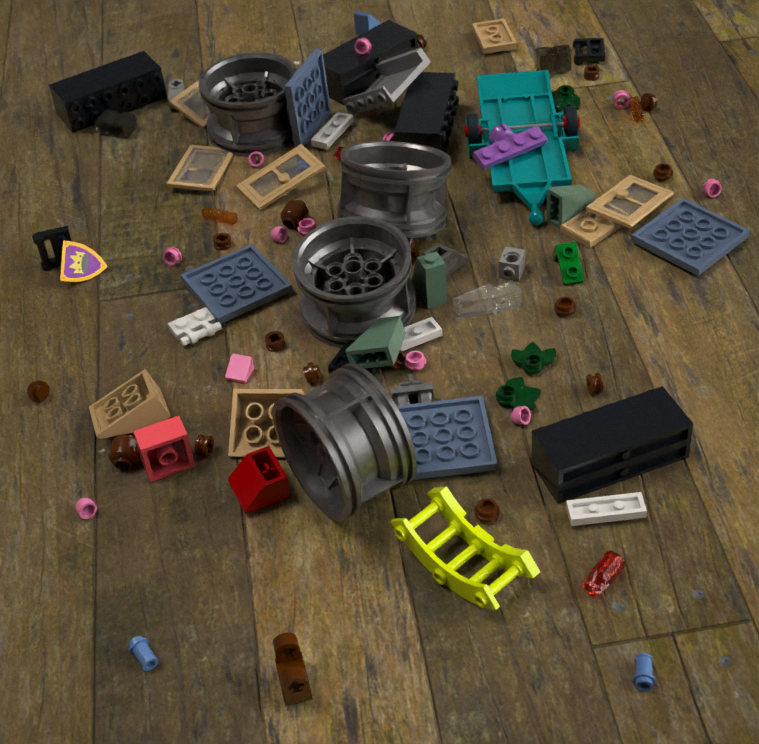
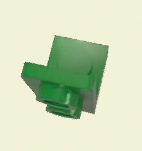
(569, 262)

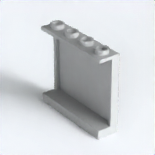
(395, 77)

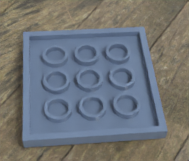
(308, 98)
(690, 236)
(236, 283)
(450, 437)

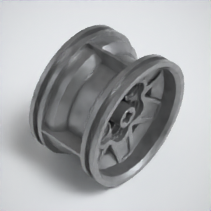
(248, 103)
(395, 184)
(352, 277)
(345, 441)

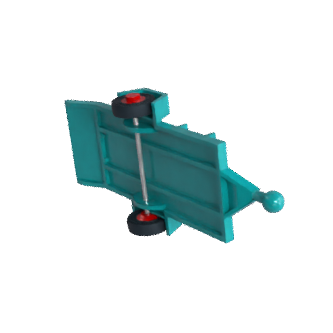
(522, 103)

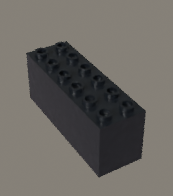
(355, 73)
(113, 86)
(429, 110)
(611, 444)

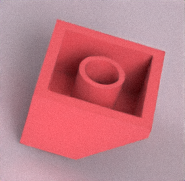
(164, 448)

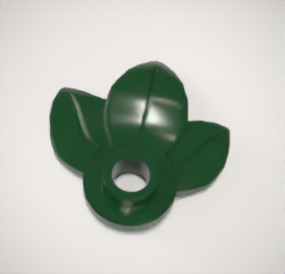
(564, 97)
(533, 358)
(516, 394)

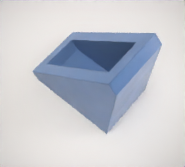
(364, 22)

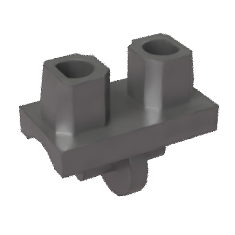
(412, 391)

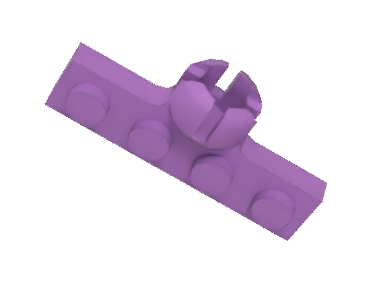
(508, 145)

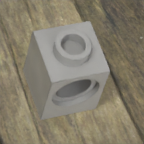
(512, 263)

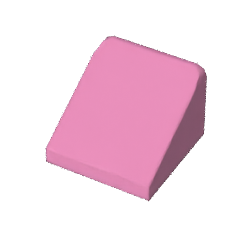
(239, 368)

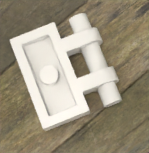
(194, 326)

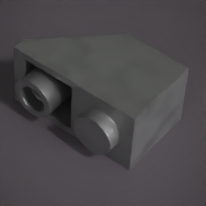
(452, 258)

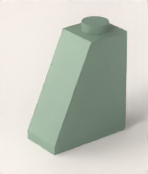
(567, 202)
(430, 279)
(378, 344)

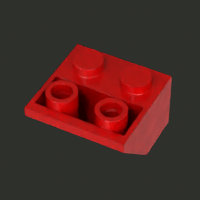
(259, 481)

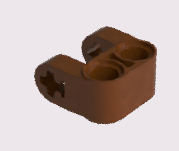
(291, 669)

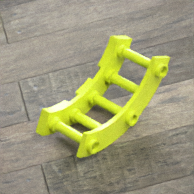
(513, 560)

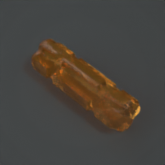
(636, 109)
(219, 215)

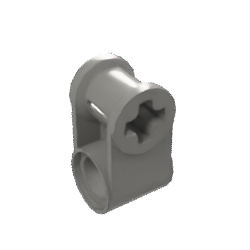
(174, 87)

